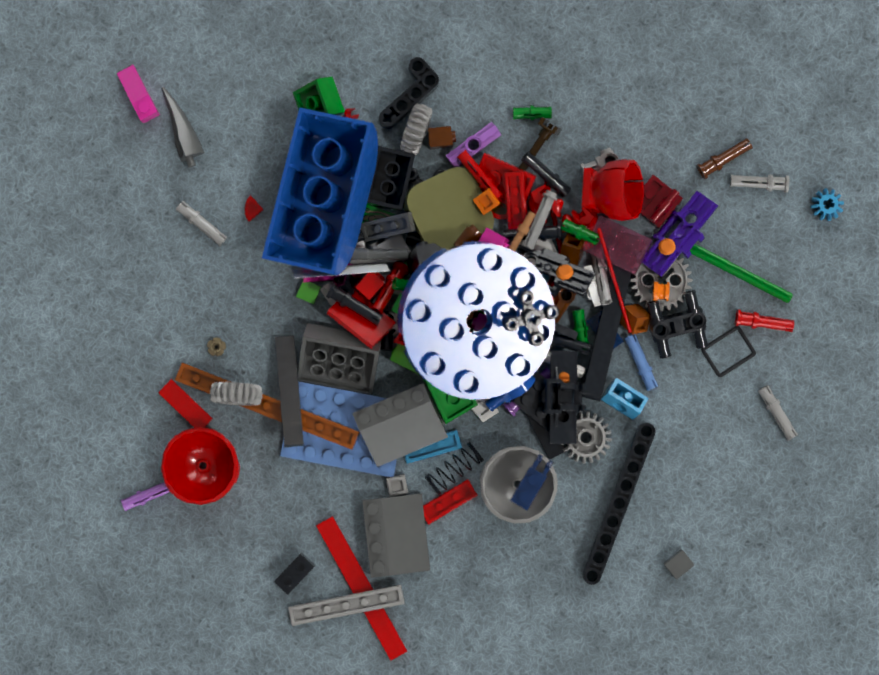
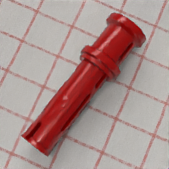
(399, 271)
(755, 320)

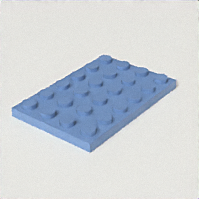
(338, 407)

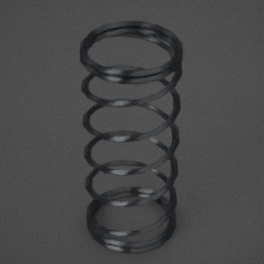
(479, 459)

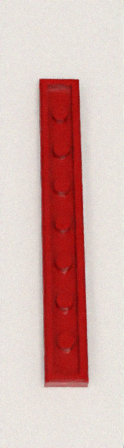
(359, 583)

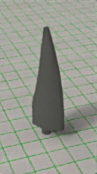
(184, 134)

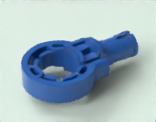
(495, 402)

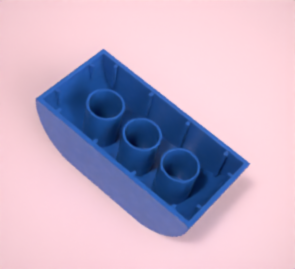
(323, 192)

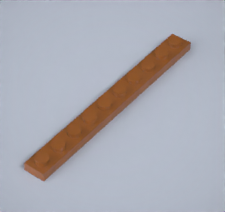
(272, 408)

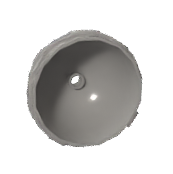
(498, 486)

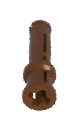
(716, 163)

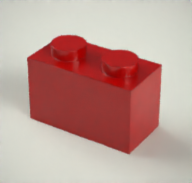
(371, 285)

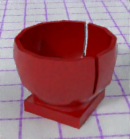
(609, 194)

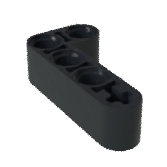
(406, 96)

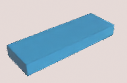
(446, 445)

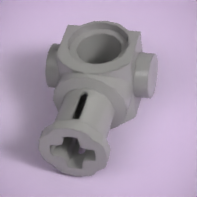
(600, 160)

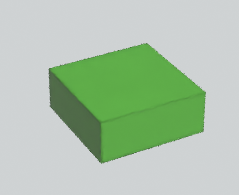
(308, 292)

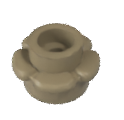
(211, 346)

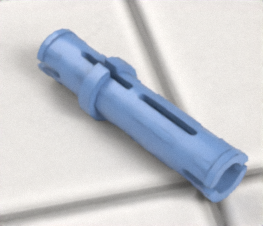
(643, 367)

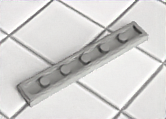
(346, 605)

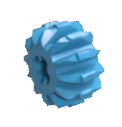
(831, 211)

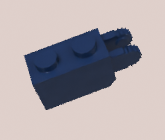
(530, 484)

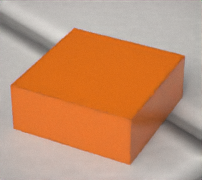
(486, 201)

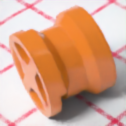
(660, 291)

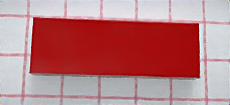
(515, 198)
(185, 405)
(448, 501)

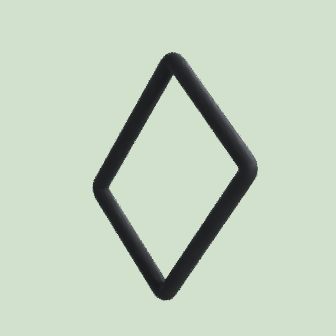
(738, 363)

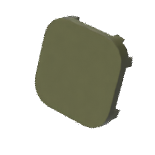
(446, 207)

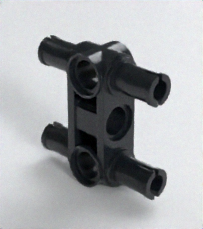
(677, 324)

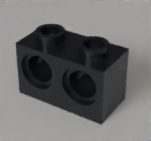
(294, 573)

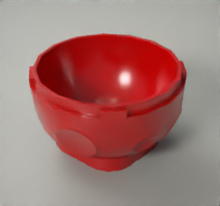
(182, 466)

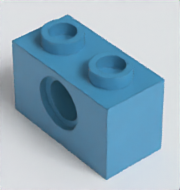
(624, 398)

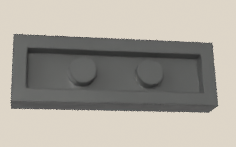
(388, 226)

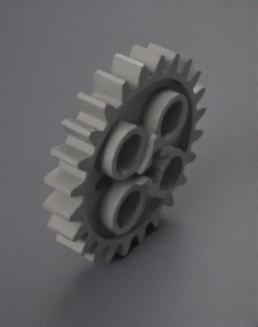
(675, 293)

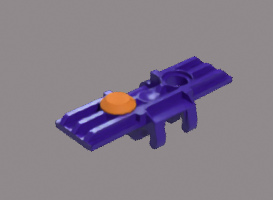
(683, 238)

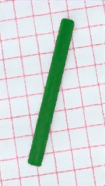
(741, 273)

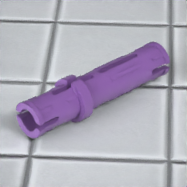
(144, 496)

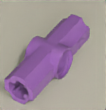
(482, 137)

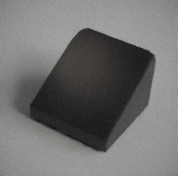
(346, 282)

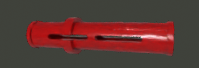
(464, 157)

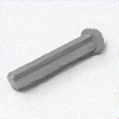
(540, 219)

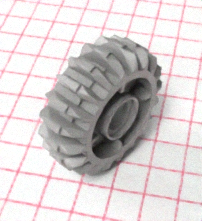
(416, 129)
(236, 393)
(597, 441)

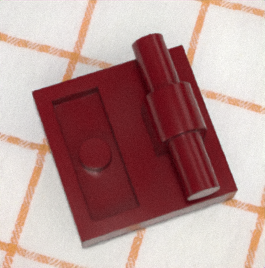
(658, 201)

